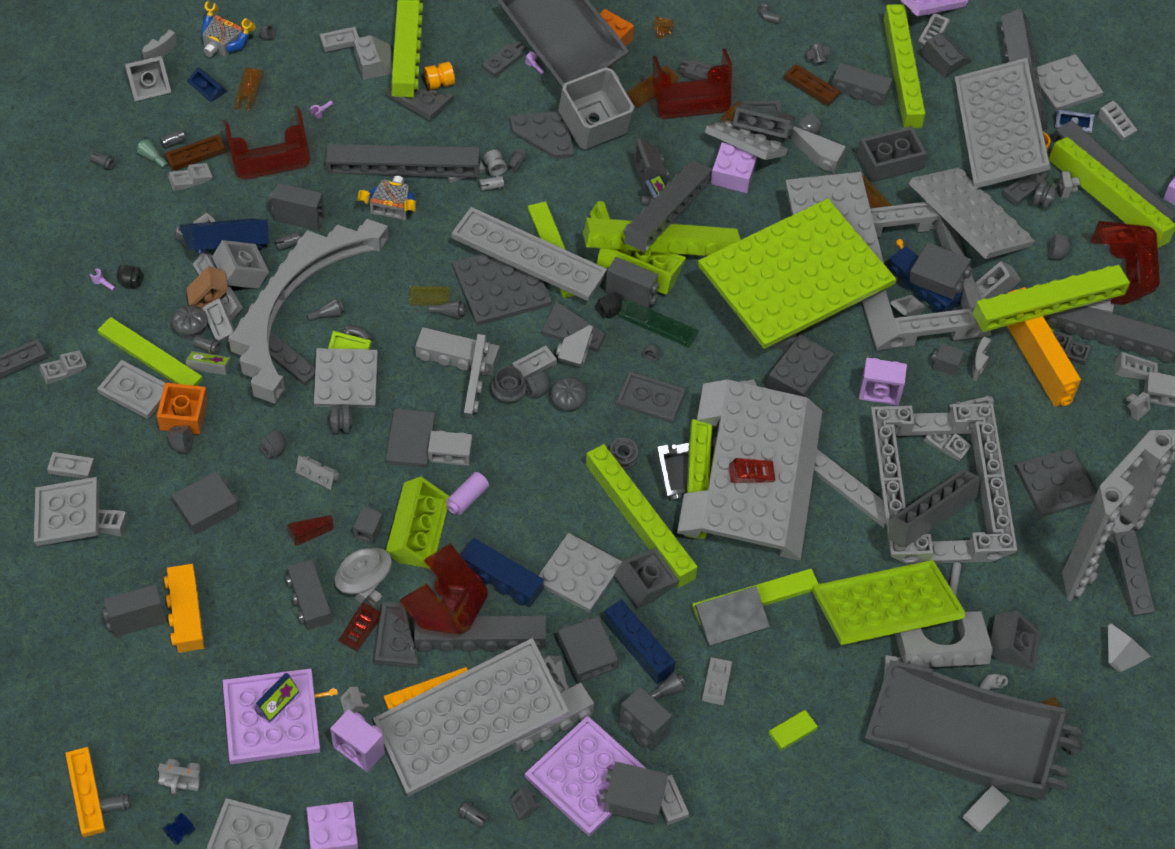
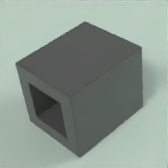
(947, 359)
(368, 525)

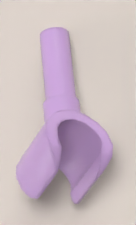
(530, 60)
(315, 108)
(100, 279)

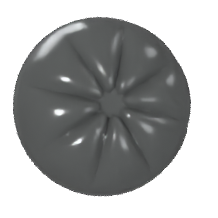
(189, 321)
(509, 385)
(569, 393)

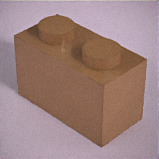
(207, 287)

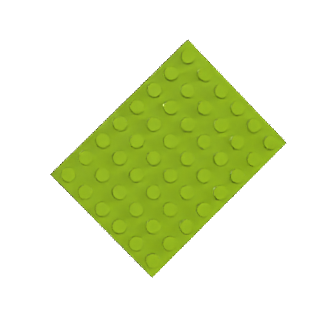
(796, 273)

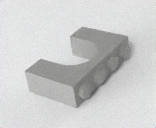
(971, 650)

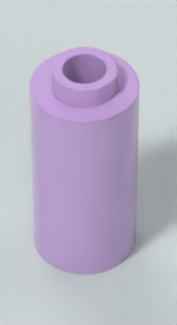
(467, 493)

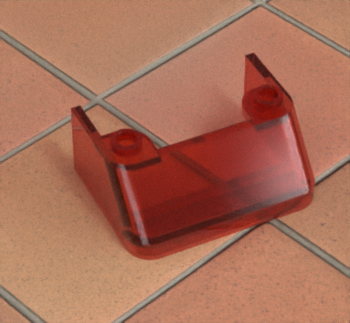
(693, 97)
(272, 158)
(1139, 249)
(461, 593)

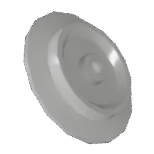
(363, 570)

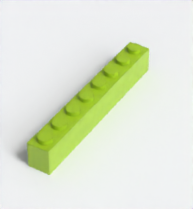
(406, 48)
(904, 66)
(1110, 189)
(675, 239)
(1050, 298)
(640, 513)

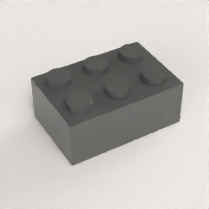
(892, 153)
(800, 368)

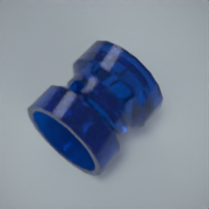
(179, 829)

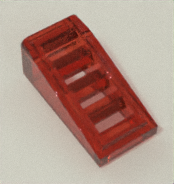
(739, 474)
(309, 529)
(371, 623)

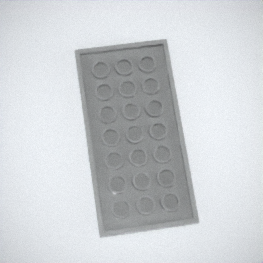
(1002, 123)
(471, 716)

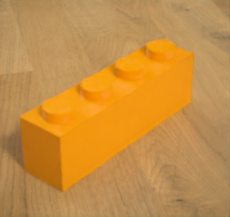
(185, 608)

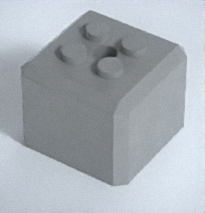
(599, 97)

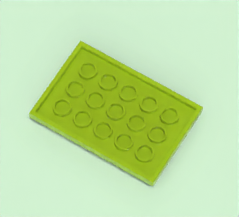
(887, 602)

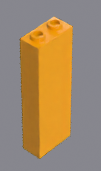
(1047, 359)

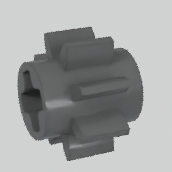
(818, 52)

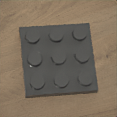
(1056, 482)

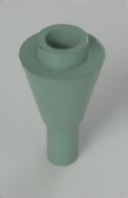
(149, 151)

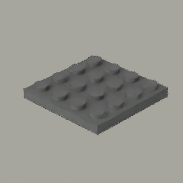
(498, 289)

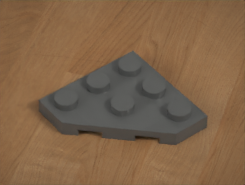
(544, 132)

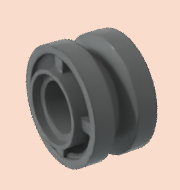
(1045, 194)
(341, 418)
(624, 445)

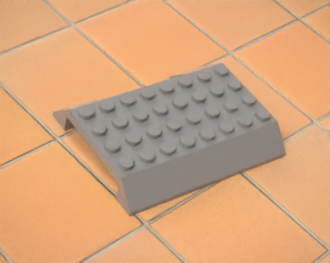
(756, 426)

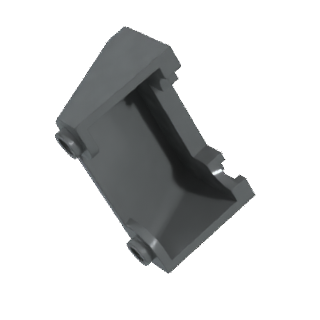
(673, 467)

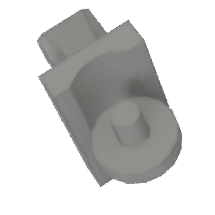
(178, 777)

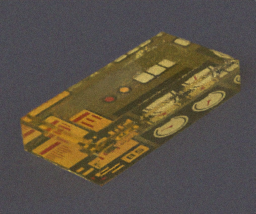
(429, 295)

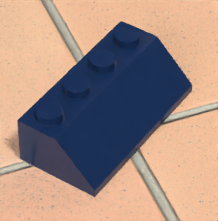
(210, 234)

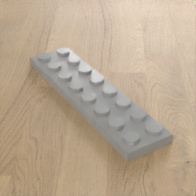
(529, 253)

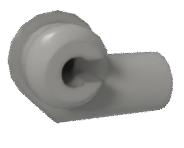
(994, 681)

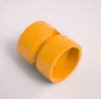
(439, 75)

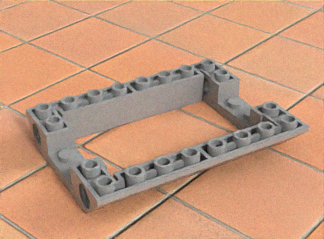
(903, 331)
(963, 419)
(1130, 505)

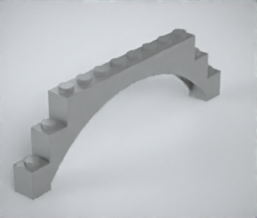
(309, 256)

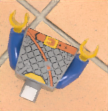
(222, 35)
(390, 199)

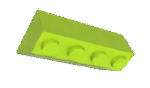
(665, 264)
(417, 523)

